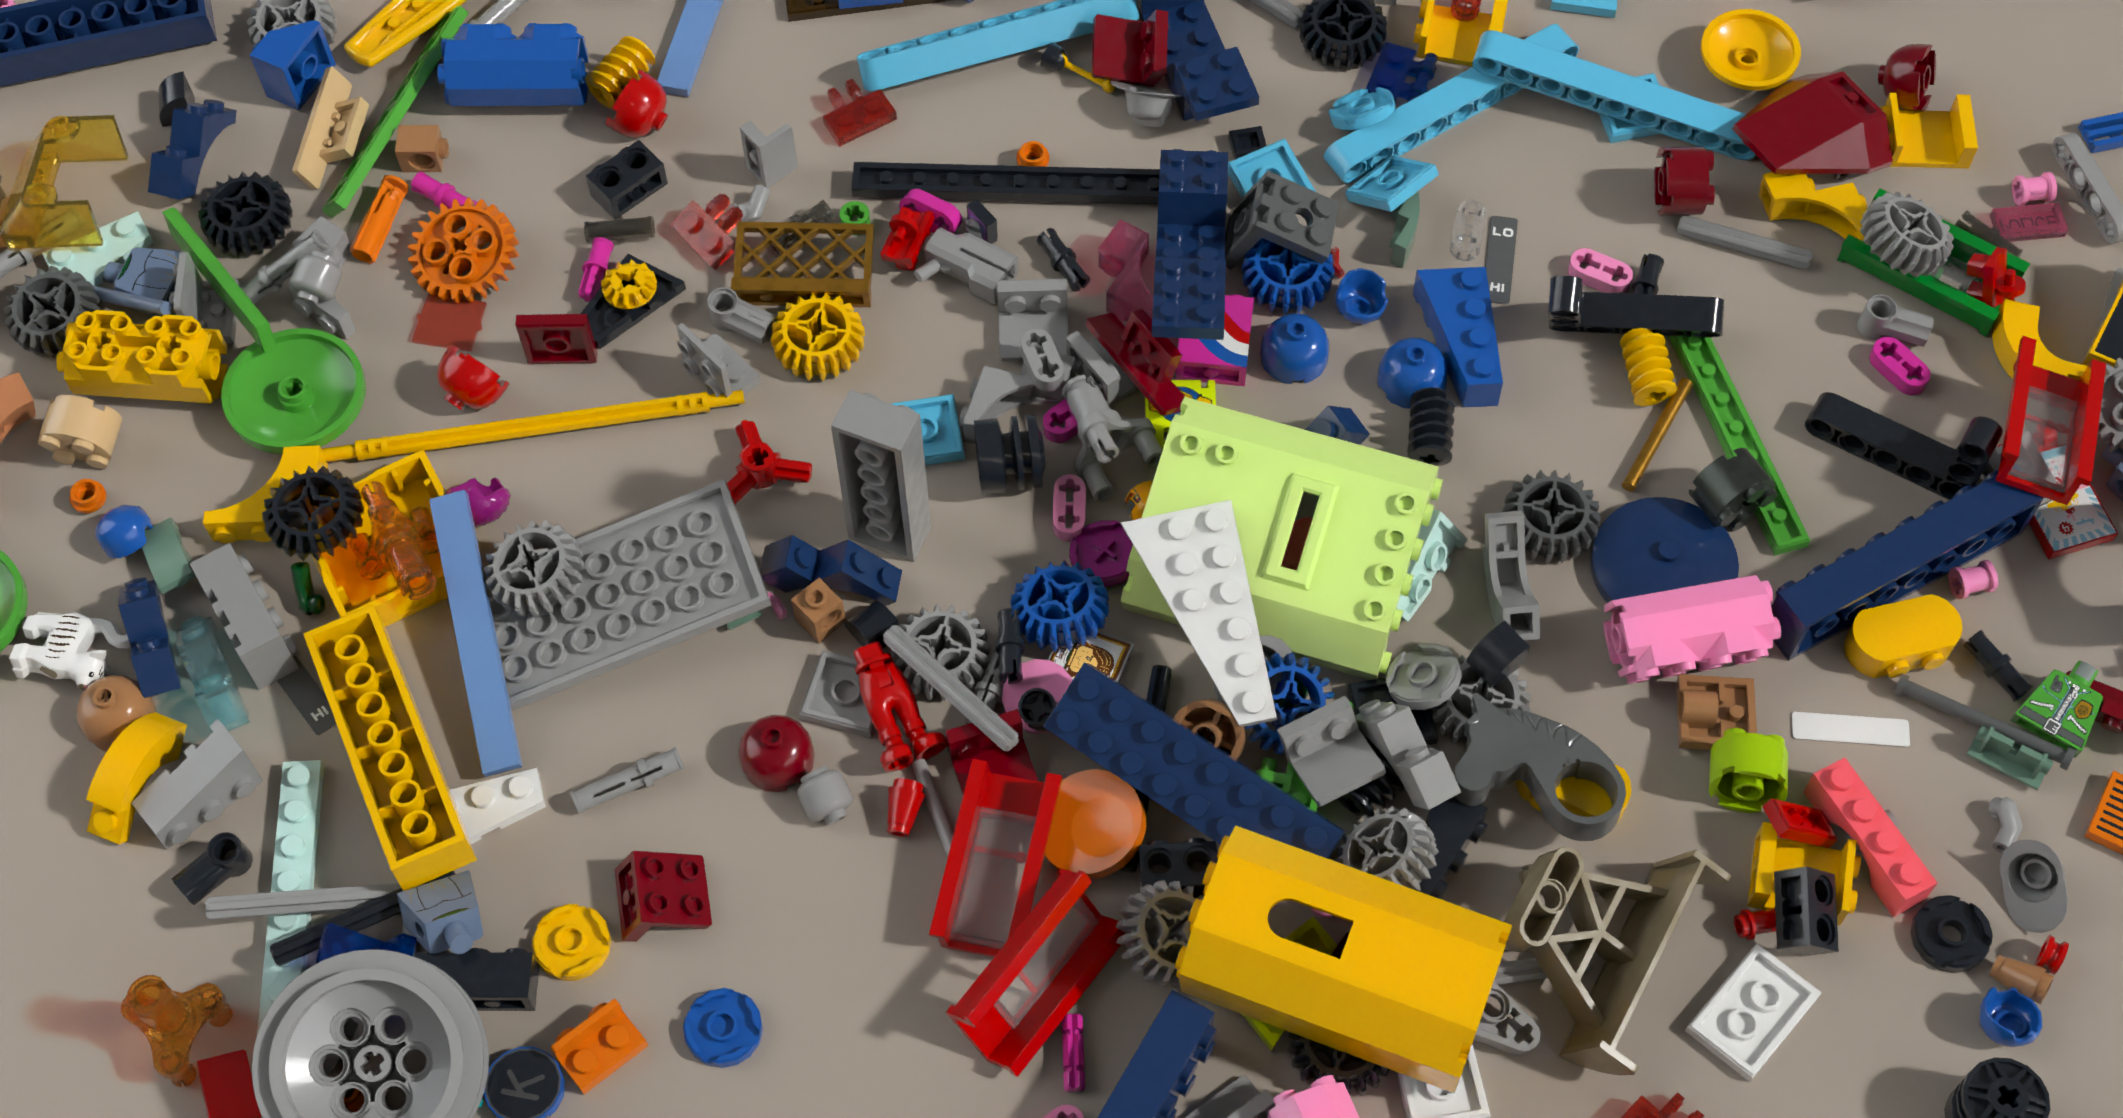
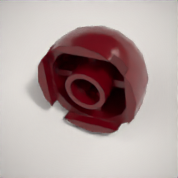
(1909, 75)
(776, 753)

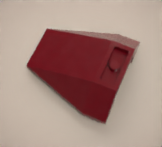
(1818, 128)

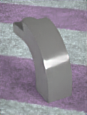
(1507, 574)

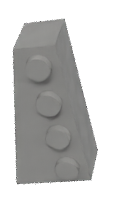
(244, 615)

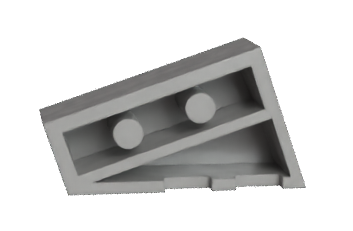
(198, 788)

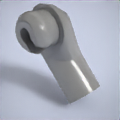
(753, 209)
(2010, 821)

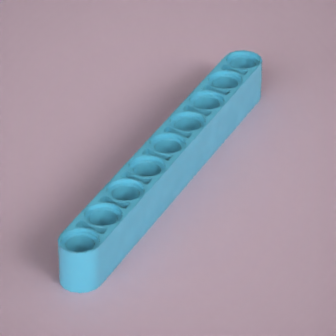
(985, 40)
(1610, 93)
(1430, 114)

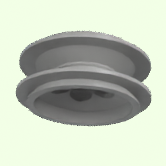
(372, 985)

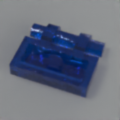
(1394, 67)

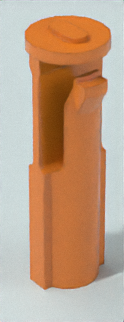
(379, 219)

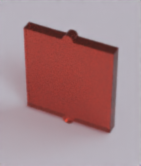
(449, 323)

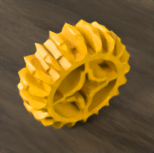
(811, 321)

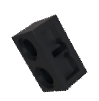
(626, 179)
(1177, 859)
(1806, 911)

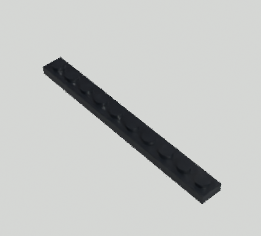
(1007, 182)

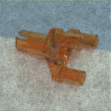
(396, 544)
(173, 1021)

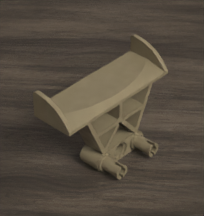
(1629, 958)

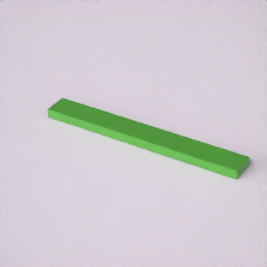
(393, 114)
(1736, 430)

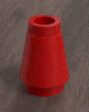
(903, 806)

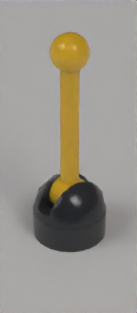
(1056, 58)

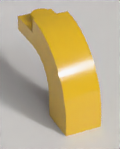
(2019, 320)
(127, 768)

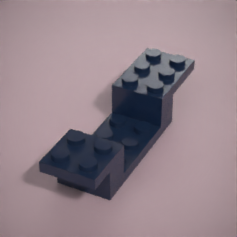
(1198, 65)
(1190, 245)

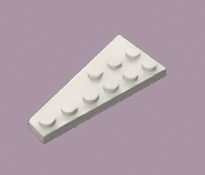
(1206, 585)

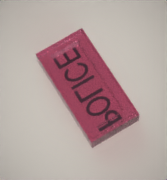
(2030, 222)

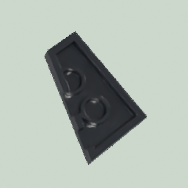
(610, 322)

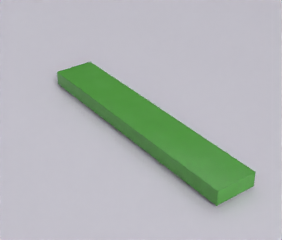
(220, 279)

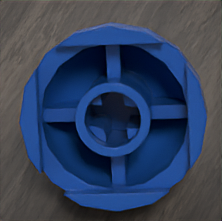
(1294, 349)
(1410, 367)

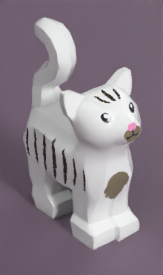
(66, 647)

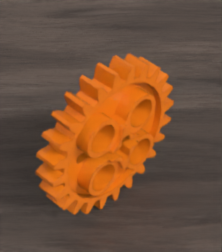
(463, 250)

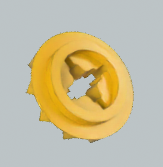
(630, 296)

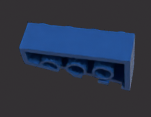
(1462, 322)

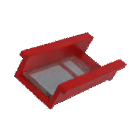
(2050, 428)
(993, 859)
(1037, 975)

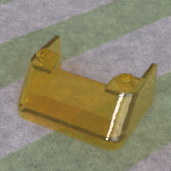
(33, 211)

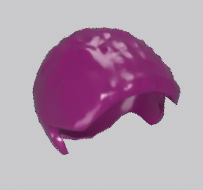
(485, 501)

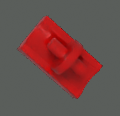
(907, 237)
(1997, 281)

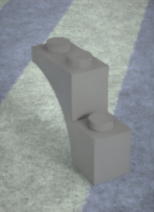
(328, 313)
(1002, 391)
(1399, 739)

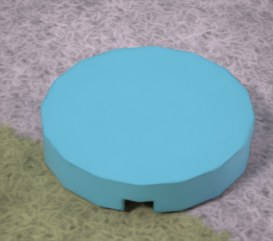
(1362, 109)

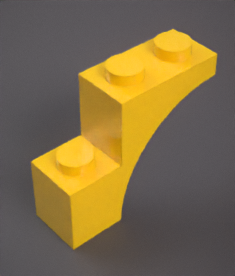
(1797, 198)
(245, 519)

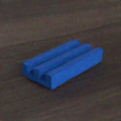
(2103, 126)

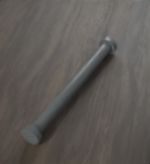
(1980, 719)

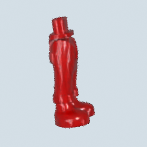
(884, 689)

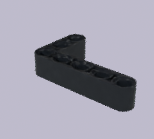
(1620, 312)
(1902, 448)

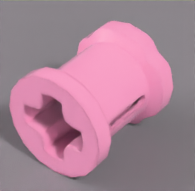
(2034, 188)
(1973, 579)

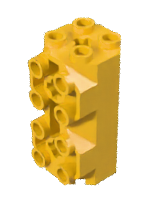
(152, 360)

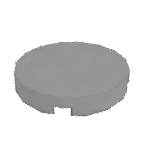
(1423, 676)

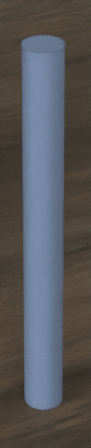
(133, 301)

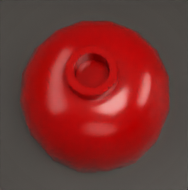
(639, 107)
(468, 381)

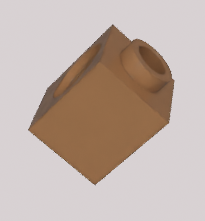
(421, 148)
(818, 610)

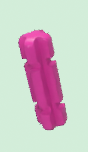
(1073, 1053)

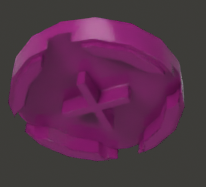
(1103, 549)

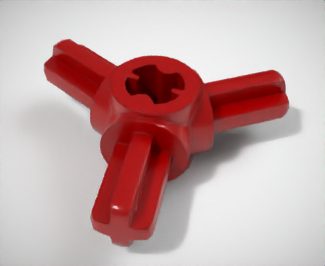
(762, 466)

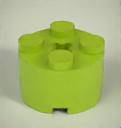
(1748, 770)

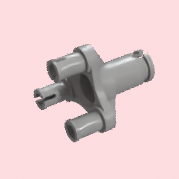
(1105, 435)

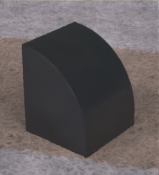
(173, 94)
(871, 624)
(1498, 654)

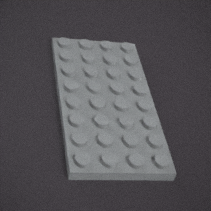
(641, 592)

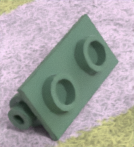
(2009, 758)

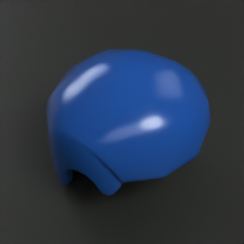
(1361, 296)
(122, 530)
(2009, 1018)

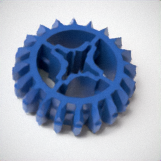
(1267, 279)
(1060, 605)
(1288, 688)

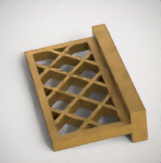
(780, 290)

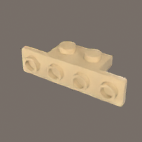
(331, 128)

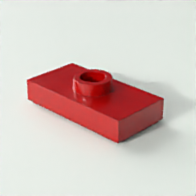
(1800, 823)

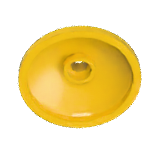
(1750, 49)

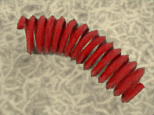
(1337, 269)

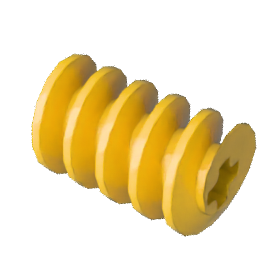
(618, 68)
(1647, 366)

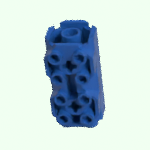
(499, 69)

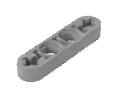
(2090, 185)

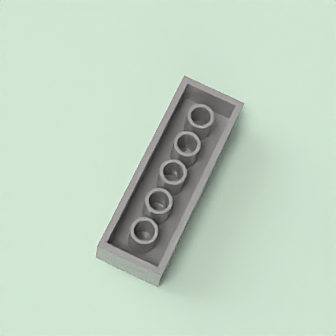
(882, 474)

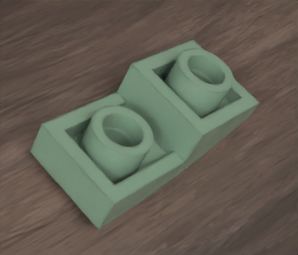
(1405, 230)
(167, 556)

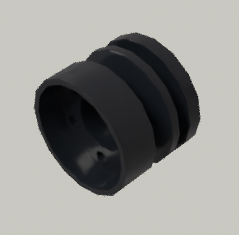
(1008, 454)
(1996, 1082)

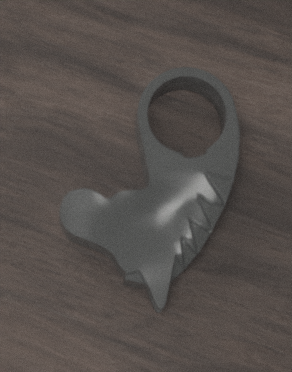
(1540, 752)

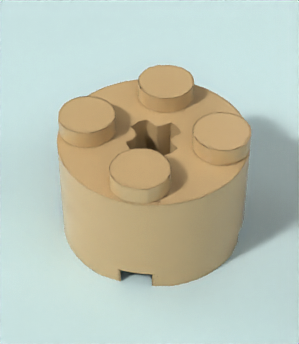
(79, 431)

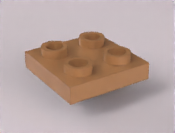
(1711, 706)

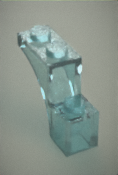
(210, 673)

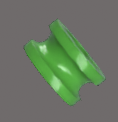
(854, 208)

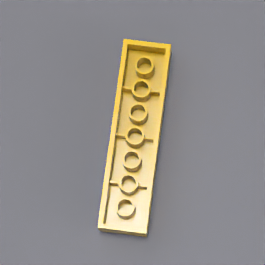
(389, 749)

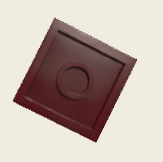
(556, 338)

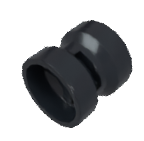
(1035, 704)

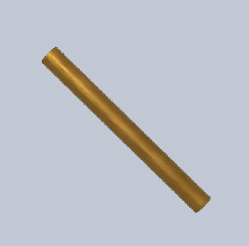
(1657, 435)

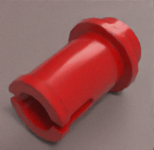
(1750, 924)

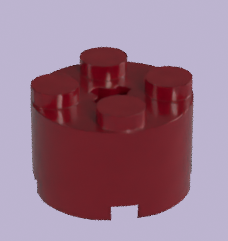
(1683, 180)

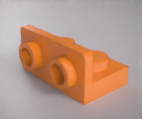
(598, 1045)

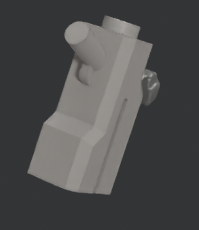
(968, 260)

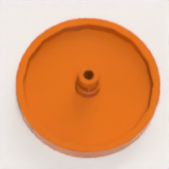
(1095, 824)

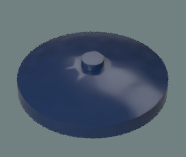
(1659, 548)

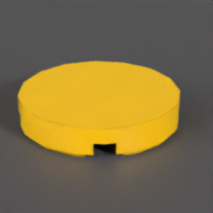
(571, 942)

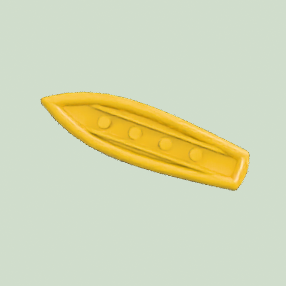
(396, 27)

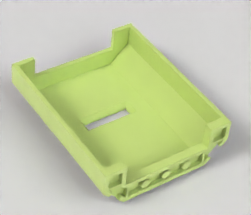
(1357, 545)

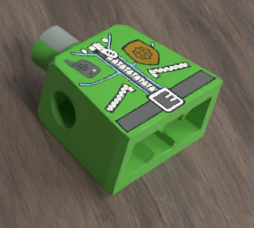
(2062, 708)

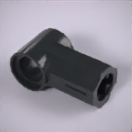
(211, 870)

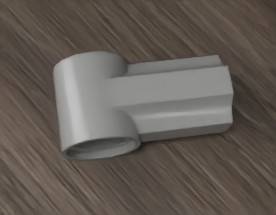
(741, 316)
(1884, 317)

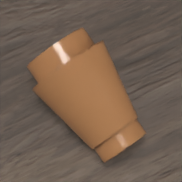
(2025, 977)

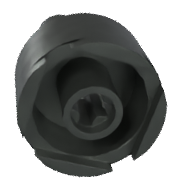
(1733, 489)

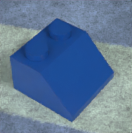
(292, 62)

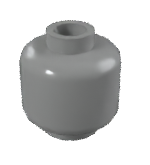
(315, 277)
(825, 795)

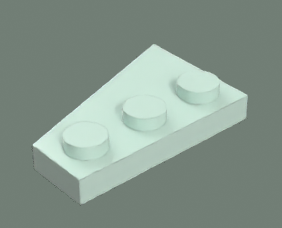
(91, 261)
(1439, 542)

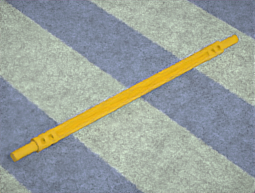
(531, 426)

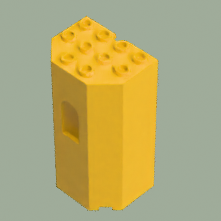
(1398, 994)

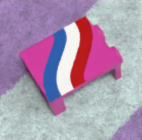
(1220, 359)

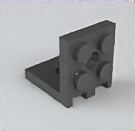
(1270, 213)

